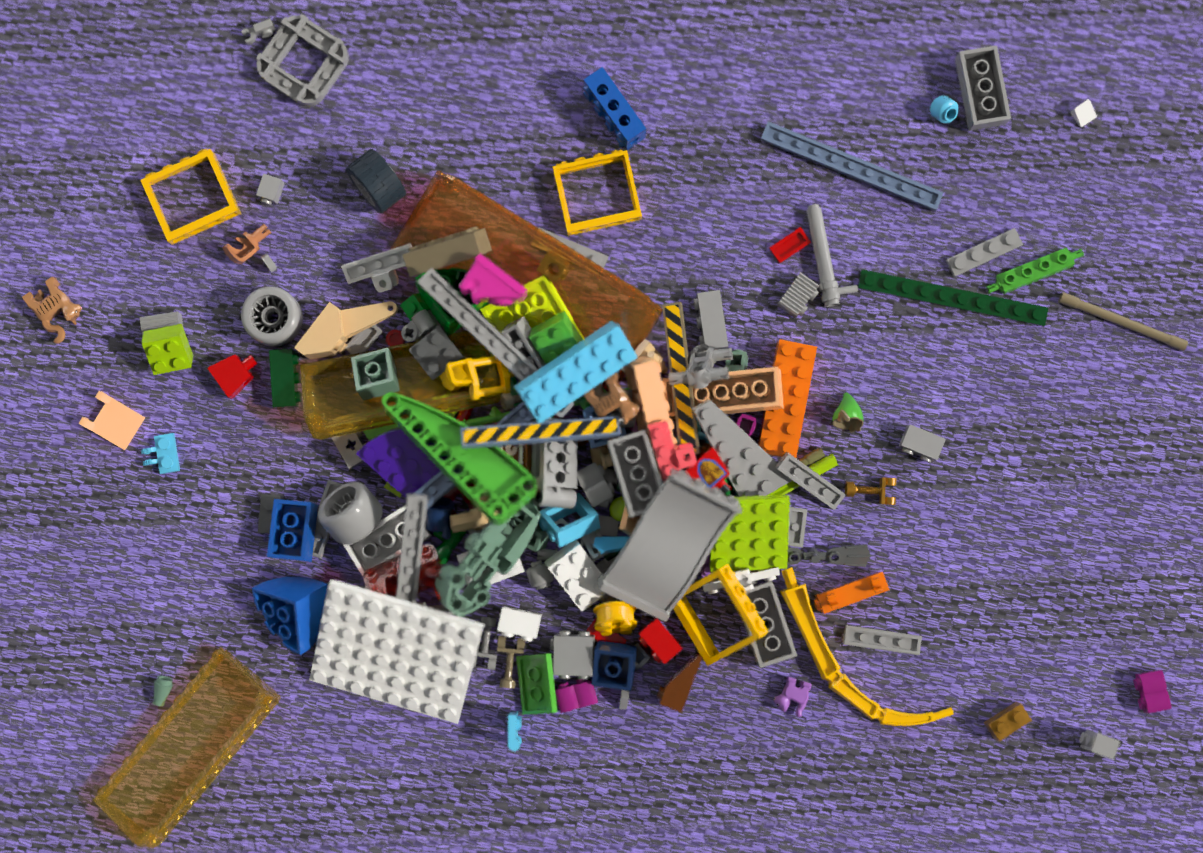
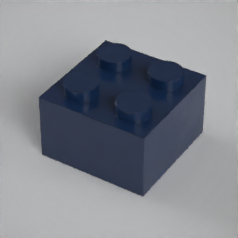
(614, 665)

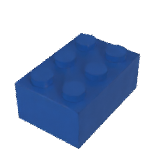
(292, 530)

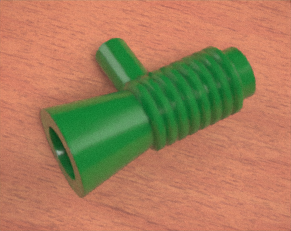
(446, 547)

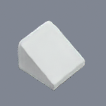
(1084, 113)

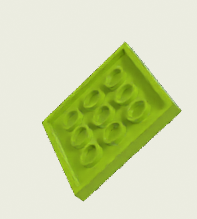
(756, 536)

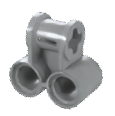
(422, 323)

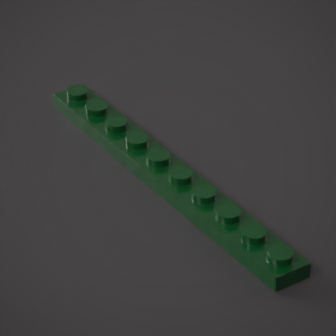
(953, 298)

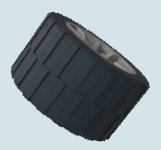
(376, 180)

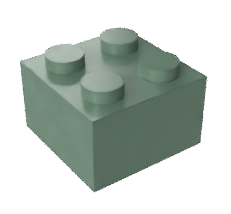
(375, 374)

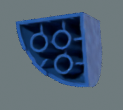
(292, 609)

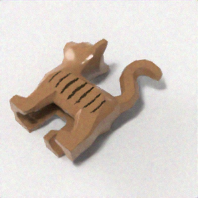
(51, 306)
(618, 397)

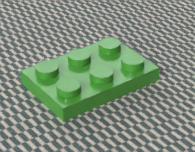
(536, 684)

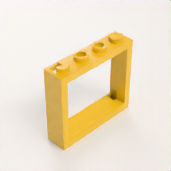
(602, 222)
(202, 223)
(741, 601)

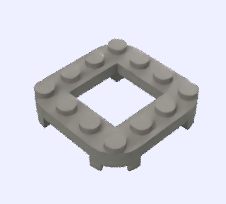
(280, 45)

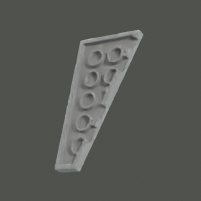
(749, 465)

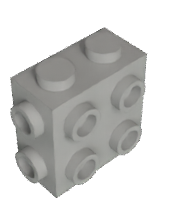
(573, 654)

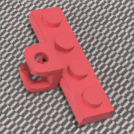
(668, 454)

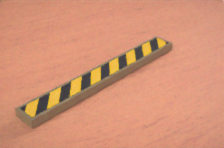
(679, 362)

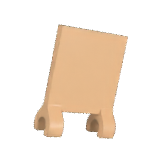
(114, 422)

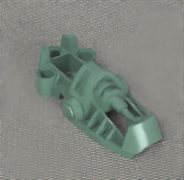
(487, 554)

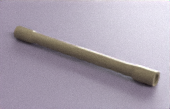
(1170, 340)

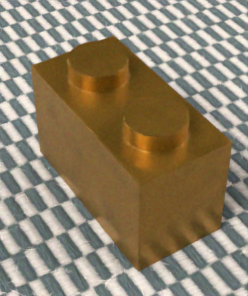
(1007, 721)

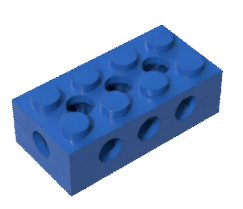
(612, 99)

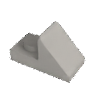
(588, 541)

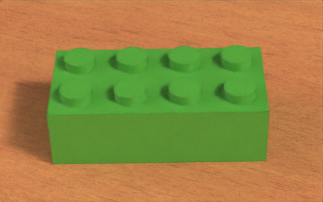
(554, 336)

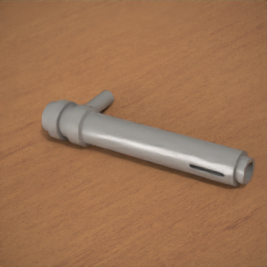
(828, 285)

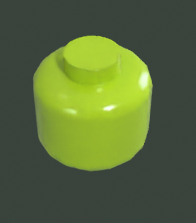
(616, 508)

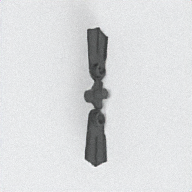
(847, 555)

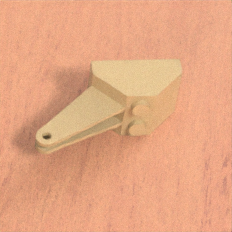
(335, 326)

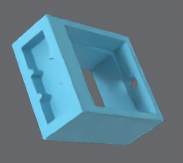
(588, 523)

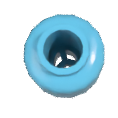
(944, 109)

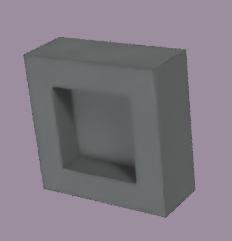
(642, 655)

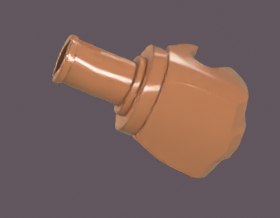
(249, 245)

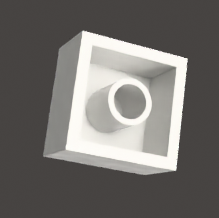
(519, 622)

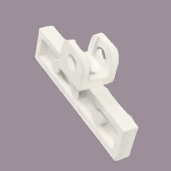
(380, 266)
(745, 578)

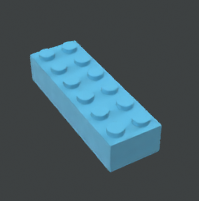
(575, 371)

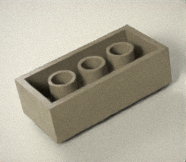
(442, 253)

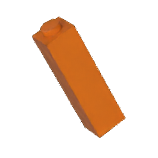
(851, 592)

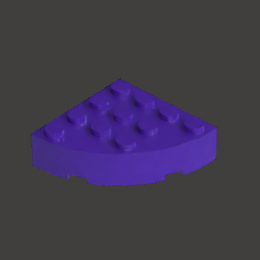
(400, 460)

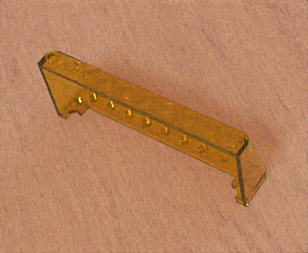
(336, 408)
(186, 749)

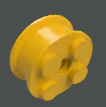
(615, 618)

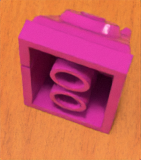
(491, 284)

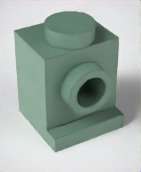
(739, 357)

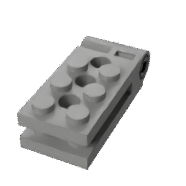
(555, 472)

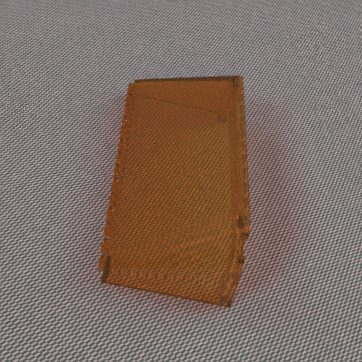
(518, 248)

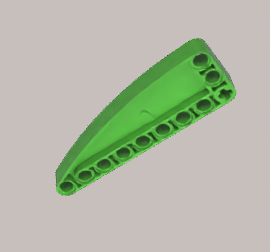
(488, 467)

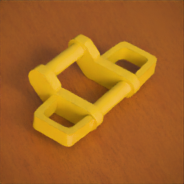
(473, 382)

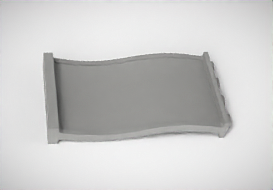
(669, 544)

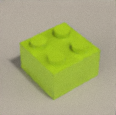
(167, 349)

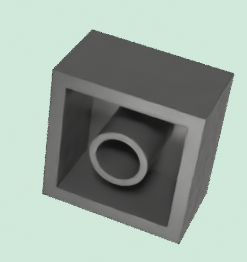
(435, 353)

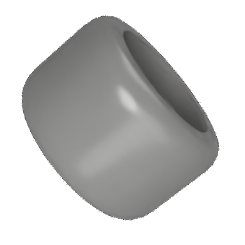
(261, 306)
(350, 513)

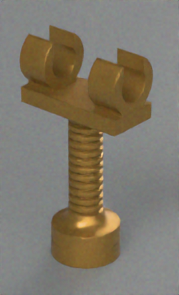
(851, 489)

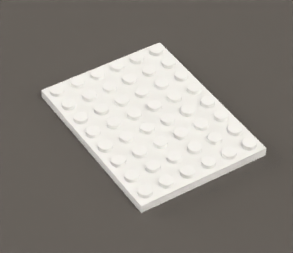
(395, 651)

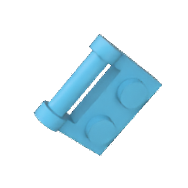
(514, 725)

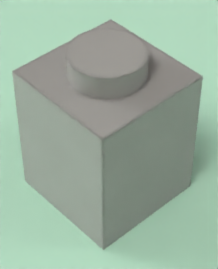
(270, 190)

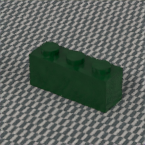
(284, 378)

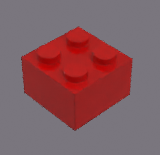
(660, 641)

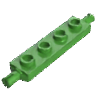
(1035, 270)

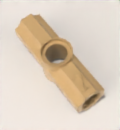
(470, 520)

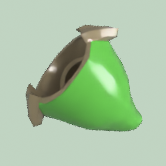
(848, 415)

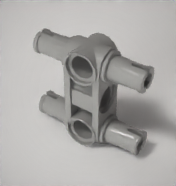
(700, 368)

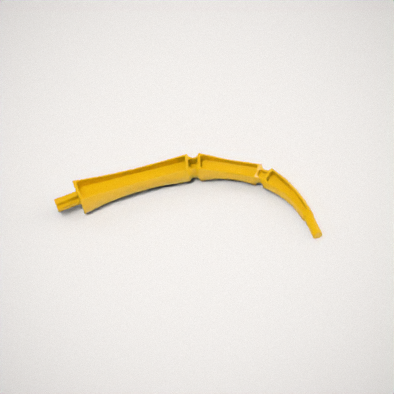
(829, 669)

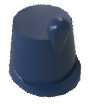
(438, 516)

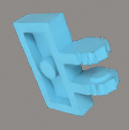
(166, 454)

